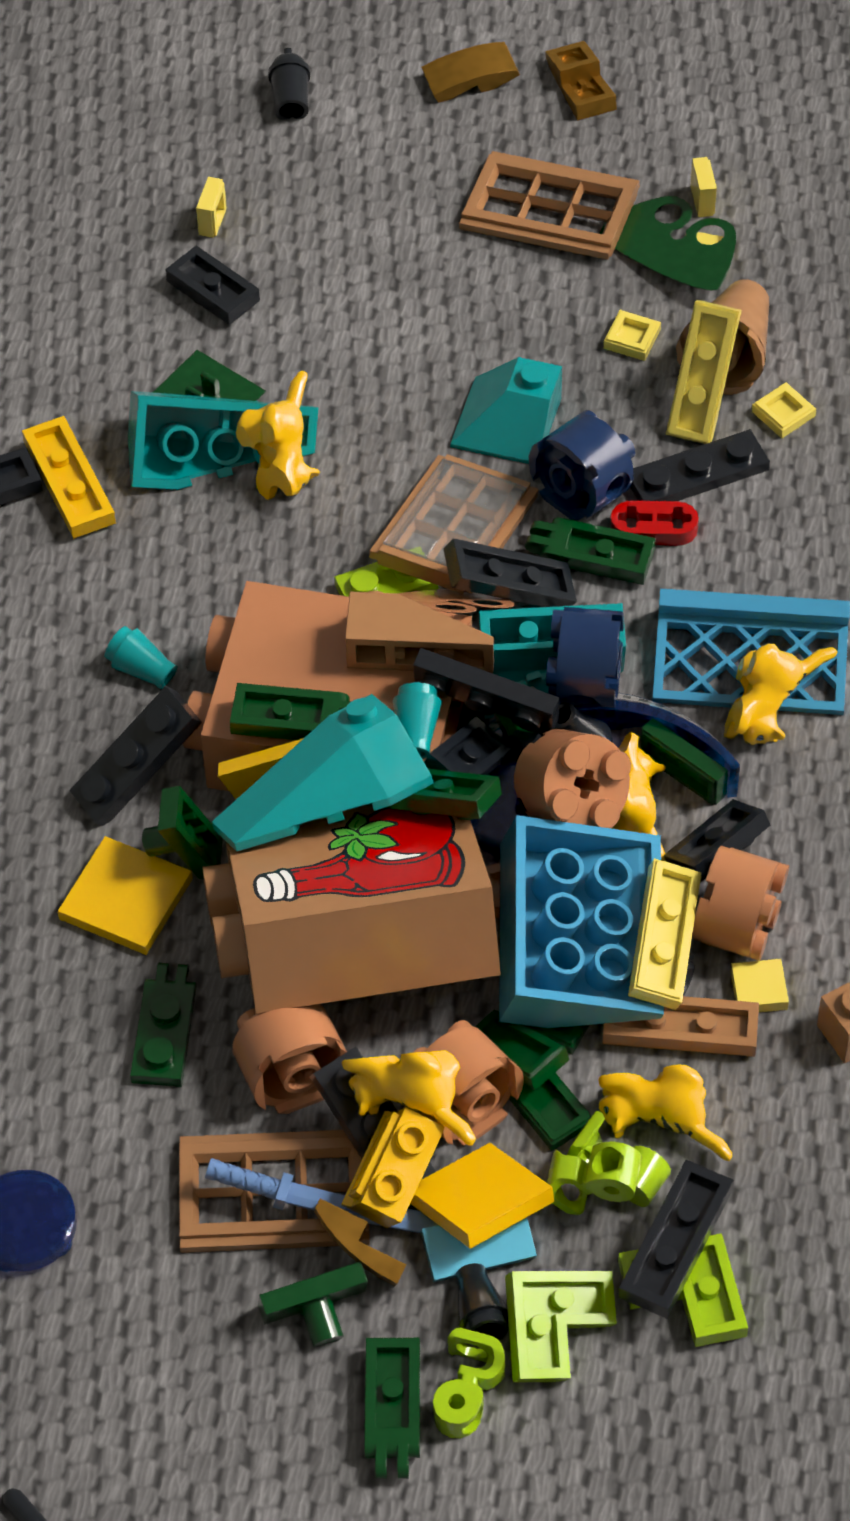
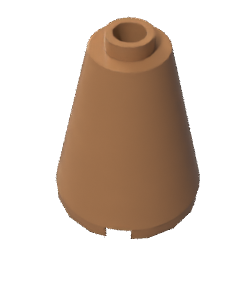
(751, 336)

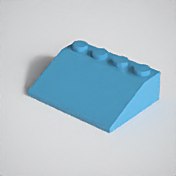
(571, 923)

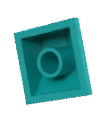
(510, 409)

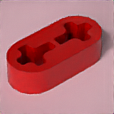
(656, 519)

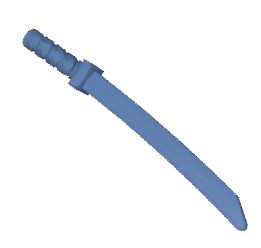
(296, 1194)

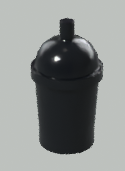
(289, 83)

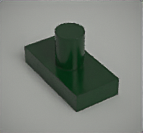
(185, 831)
(314, 1300)

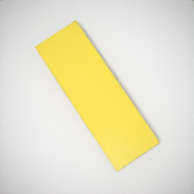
(703, 372)
(664, 934)

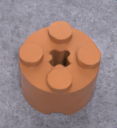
(573, 778)
(739, 902)
(282, 1051)
(481, 1082)

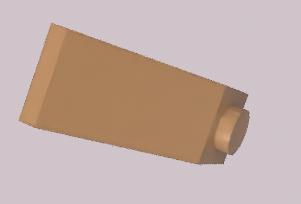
(391, 629)

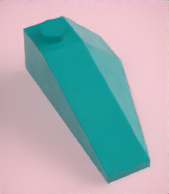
(192, 437)
(340, 765)

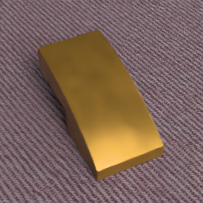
(479, 66)
(580, 80)
(346, 1232)

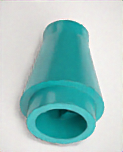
(137, 656)
(418, 712)

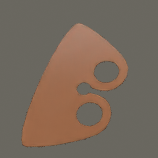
(440, 597)

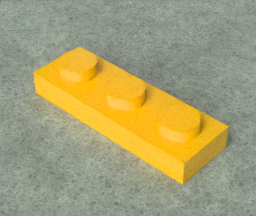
(68, 477)

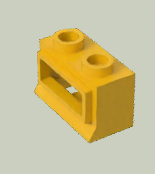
(393, 1166)

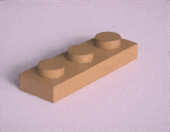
(695, 1026)

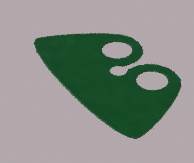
(681, 259)

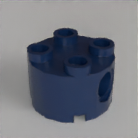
(582, 457)
(587, 656)

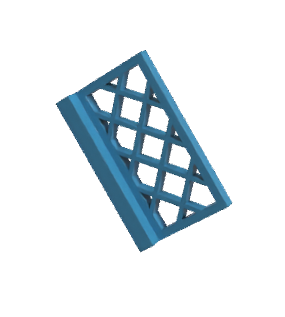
(745, 616)

